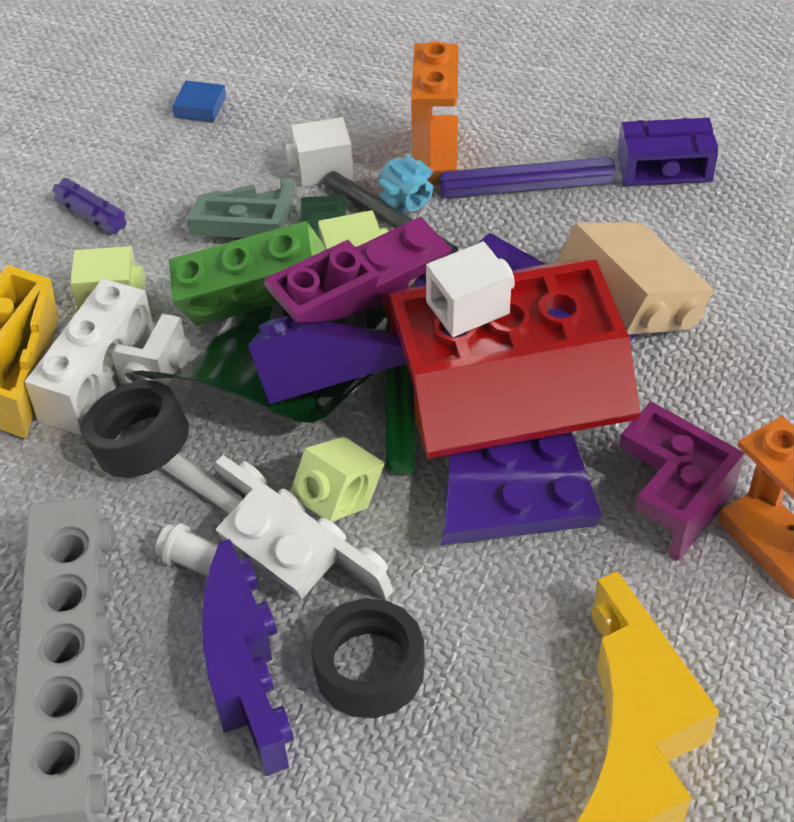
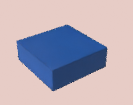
(199, 101)

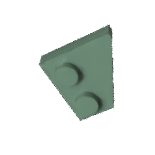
(241, 211)

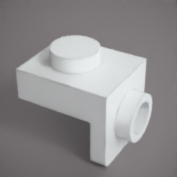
(163, 352)

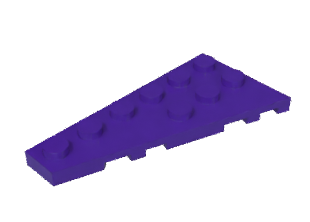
(517, 490)

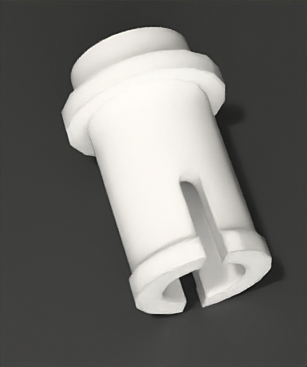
(184, 548)

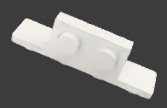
(288, 541)

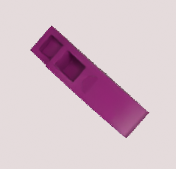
(351, 277)

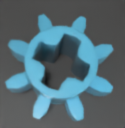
(406, 184)

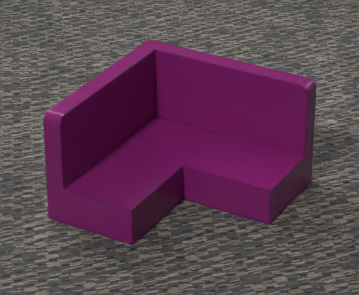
(693, 476)

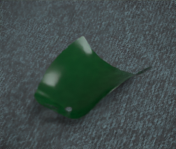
(231, 368)

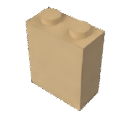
(643, 275)

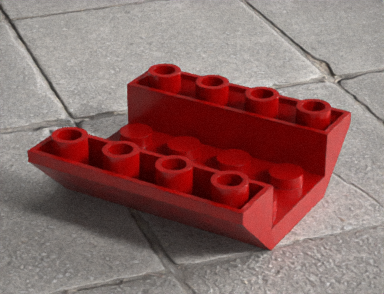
(522, 371)

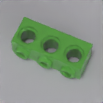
(232, 275)

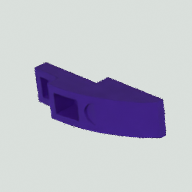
(237, 654)

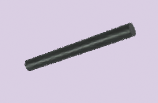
(368, 202)

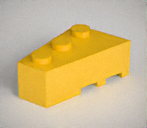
(26, 334)

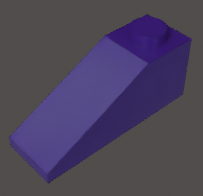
(319, 354)

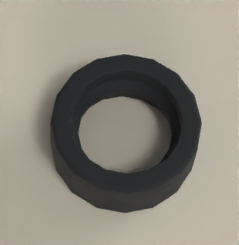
(146, 449)
(373, 618)

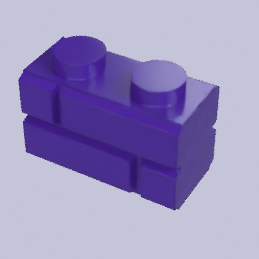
(667, 151)

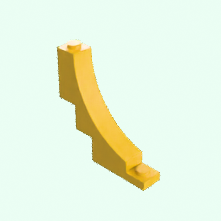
(651, 713)

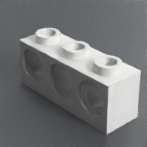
(80, 361)

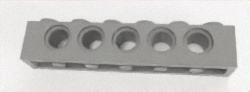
(44, 687)

